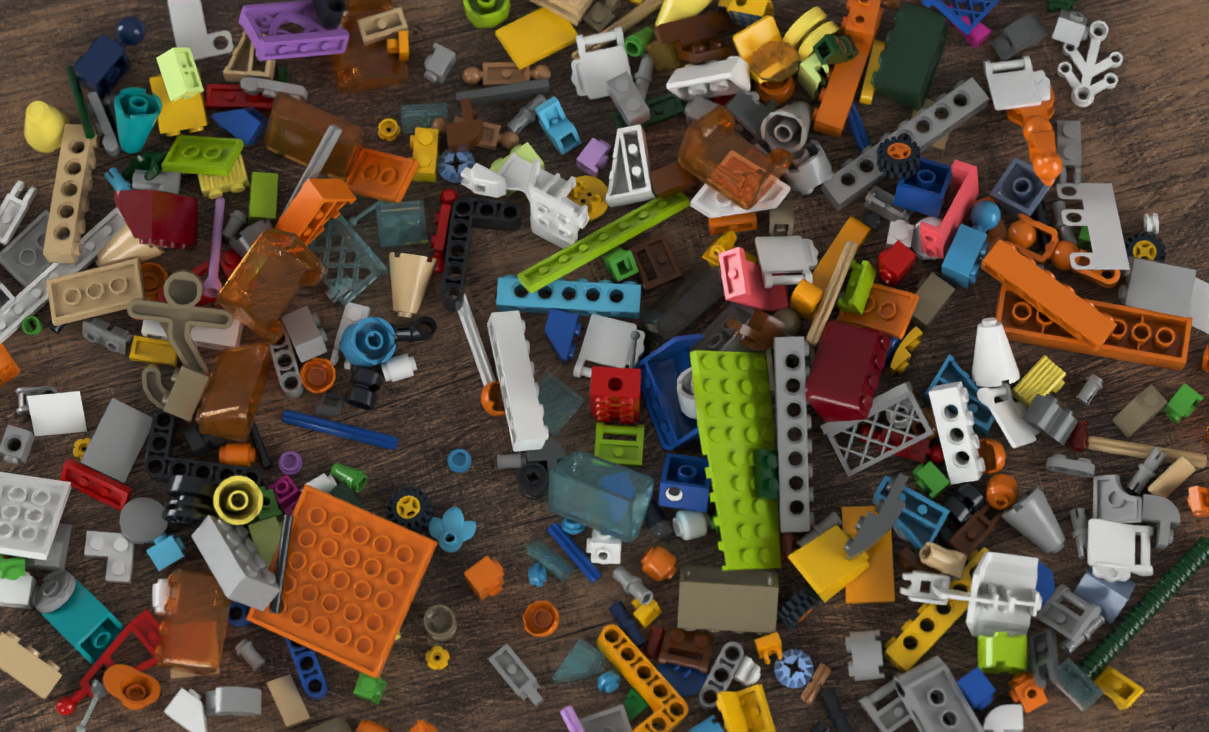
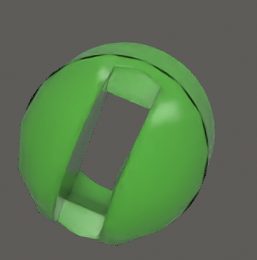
(28, 328)

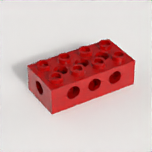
(615, 394)

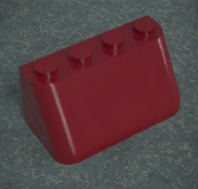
(159, 217)
(846, 371)

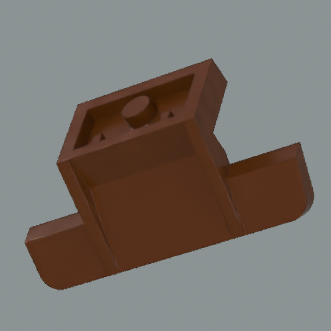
(697, 36)

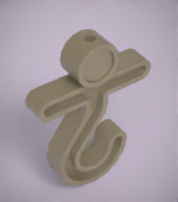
(177, 318)

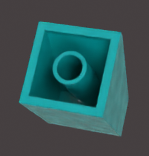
(85, 623)

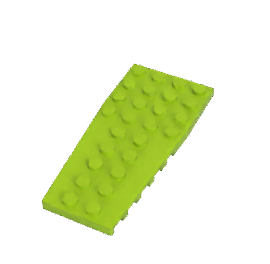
(732, 422)

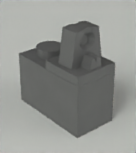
(749, 115)

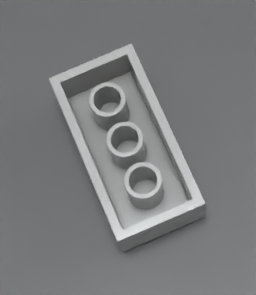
(236, 563)

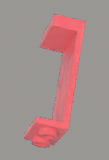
(937, 240)
(745, 284)

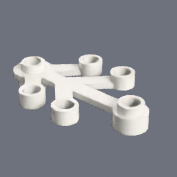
(1089, 69)

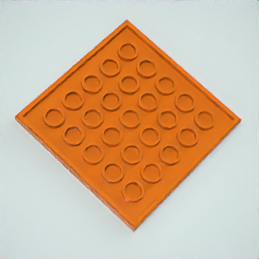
(346, 581)

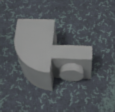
(1164, 514)
(233, 701)

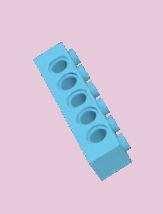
(580, 305)

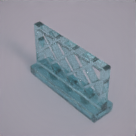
(363, 252)

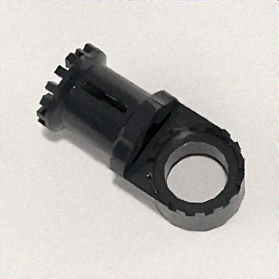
(411, 331)

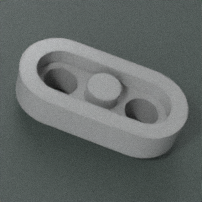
(1080, 467)

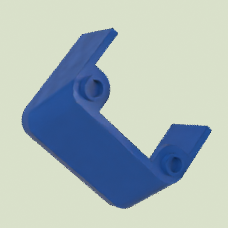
(660, 394)

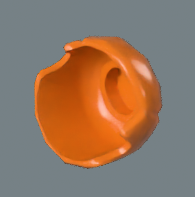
(318, 375)
(492, 399)
(993, 455)
(541, 618)

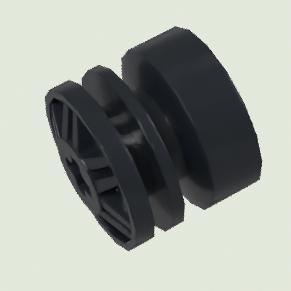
(190, 496)

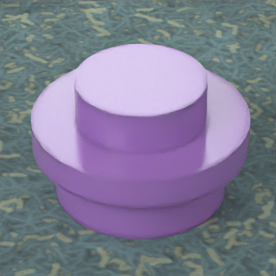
(290, 462)

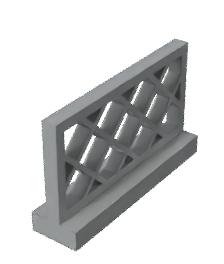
(879, 404)

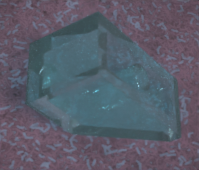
(579, 664)

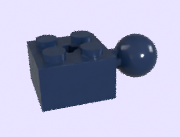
(107, 59)

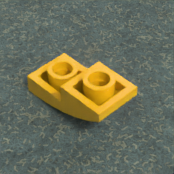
(902, 356)

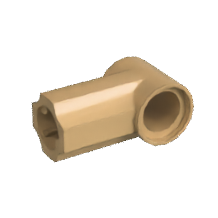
(946, 561)

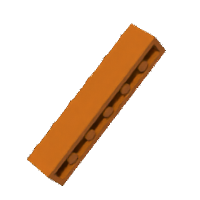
(842, 89)
(1048, 295)

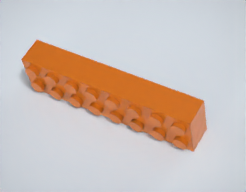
(1139, 336)

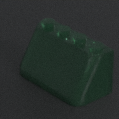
(911, 55)

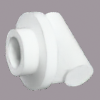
(747, 672)

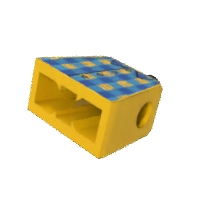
(746, 11)

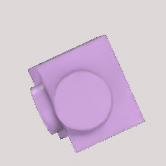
(593, 157)

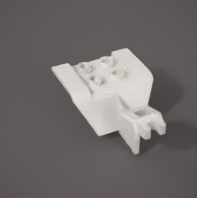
(552, 213)
(999, 598)

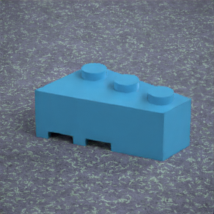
(950, 373)
(919, 519)

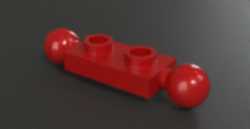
(442, 220)
(915, 452)

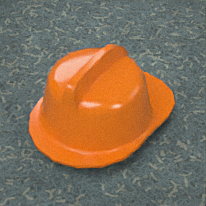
(131, 686)

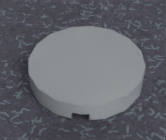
(142, 520)
(54, 591)

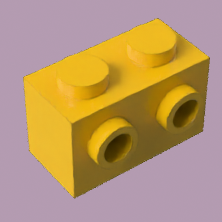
(426, 152)

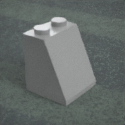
(1157, 286)

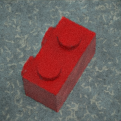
(895, 264)

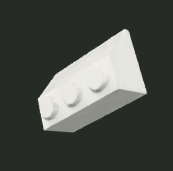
(710, 79)

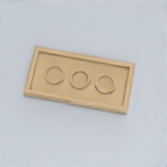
(95, 291)

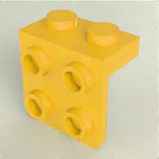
(754, 37)
(745, 710)

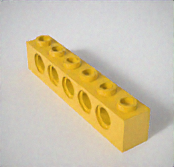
(906, 659)

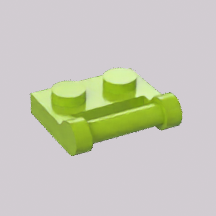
(620, 451)

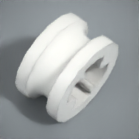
(1151, 223)

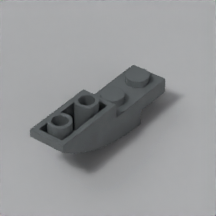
(874, 527)

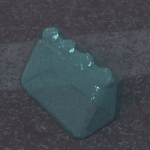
(600, 494)

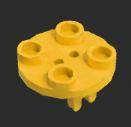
(596, 202)

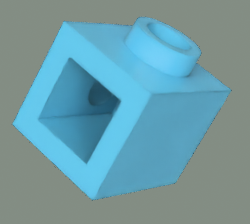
(166, 550)

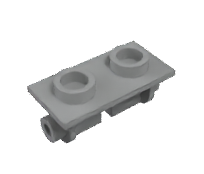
(882, 204)
(97, 331)

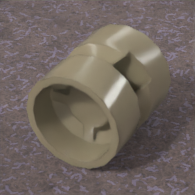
(440, 623)

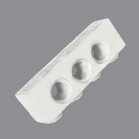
(958, 469)

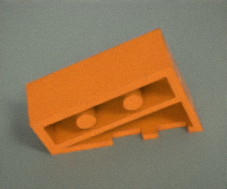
(314, 207)

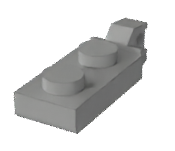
(516, 674)

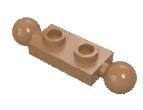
(503, 73)
(490, 137)

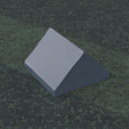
(1019, 189)
(1105, 594)

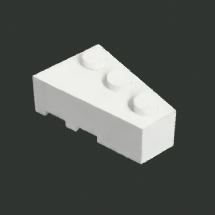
(630, 169)

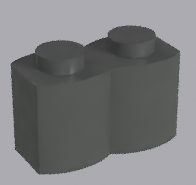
(1050, 419)

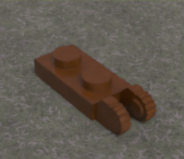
(973, 531)

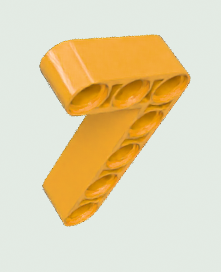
(808, 296)
(644, 687)

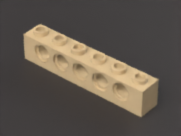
(62, 204)

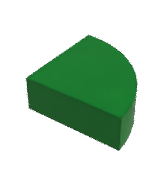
(634, 705)

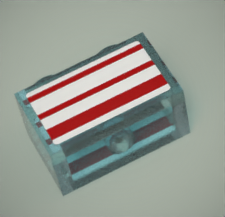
(1077, 685)

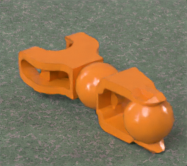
(1041, 138)
(1023, 235)

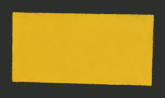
(153, 351)

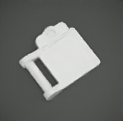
(598, 66)
(1017, 87)
(786, 255)
(608, 344)
(1008, 414)
(1113, 550)

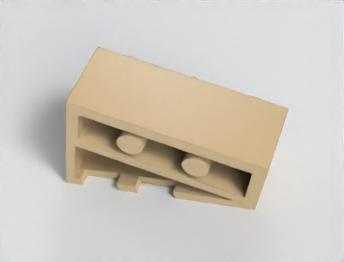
(26, 666)

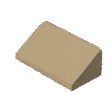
(382, 26)
(1172, 478)
(288, 701)

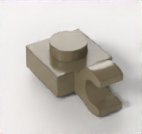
(601, 15)

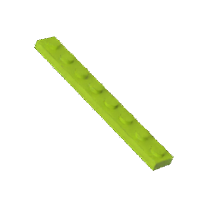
(601, 241)

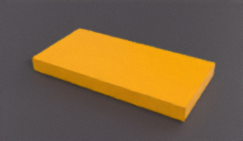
(877, 581)

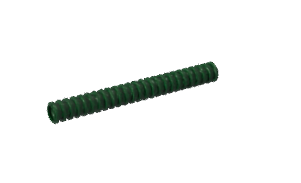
(1146, 608)

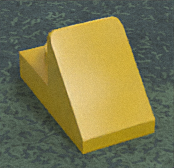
(1118, 688)

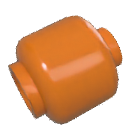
(1001, 491)
(658, 563)

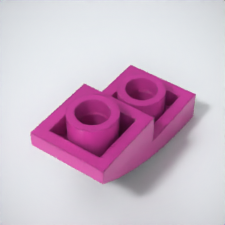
(286, 494)

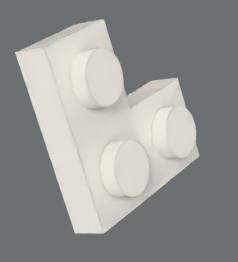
(117, 550)

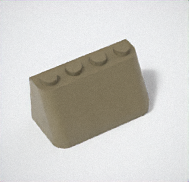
(727, 600)

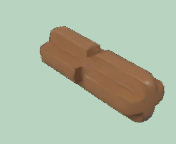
(813, 687)

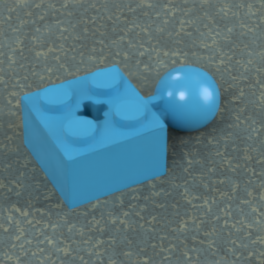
(970, 245)

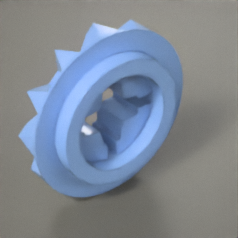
(447, 171)
(800, 678)

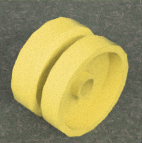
(809, 30)

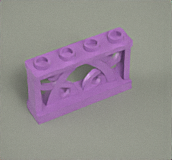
(283, 44)

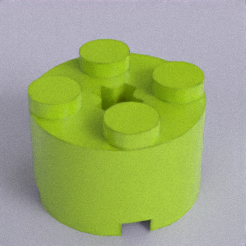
(487, 14)
(1002, 653)

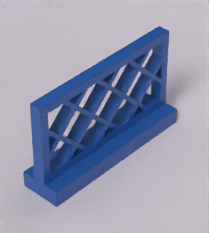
(954, 14)

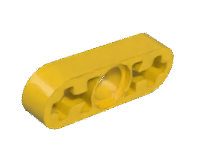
(868, 89)

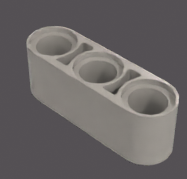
(288, 373)
(721, 664)

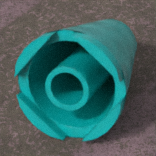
(135, 117)

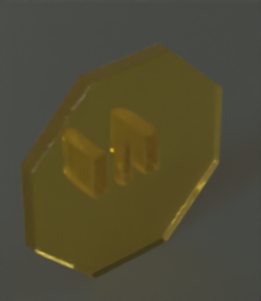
(775, 61)

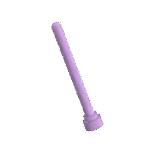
(212, 285)

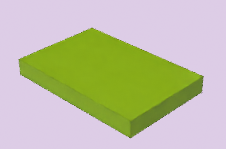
(202, 155)

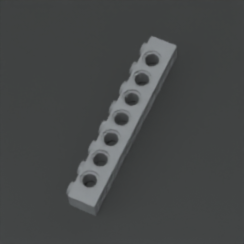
(967, 91)
(787, 520)

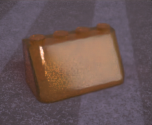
(298, 128)
(235, 391)
(193, 623)

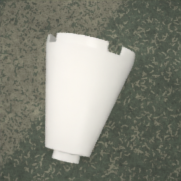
(993, 356)

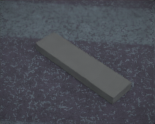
(505, 92)

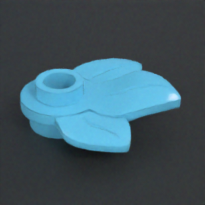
(449, 526)

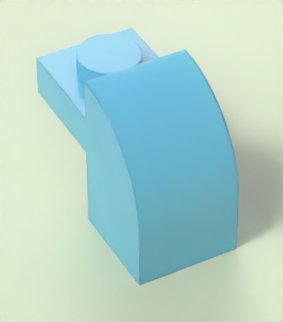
(557, 126)

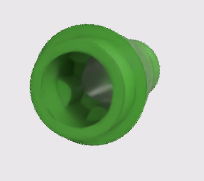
(636, 42)
(354, 477)

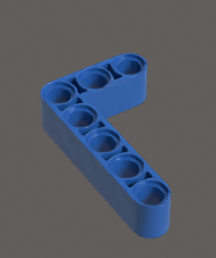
(298, 654)

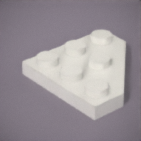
(716, 205)

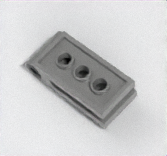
(935, 679)

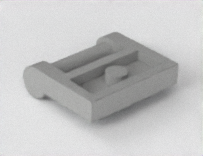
(1064, 620)
(892, 714)

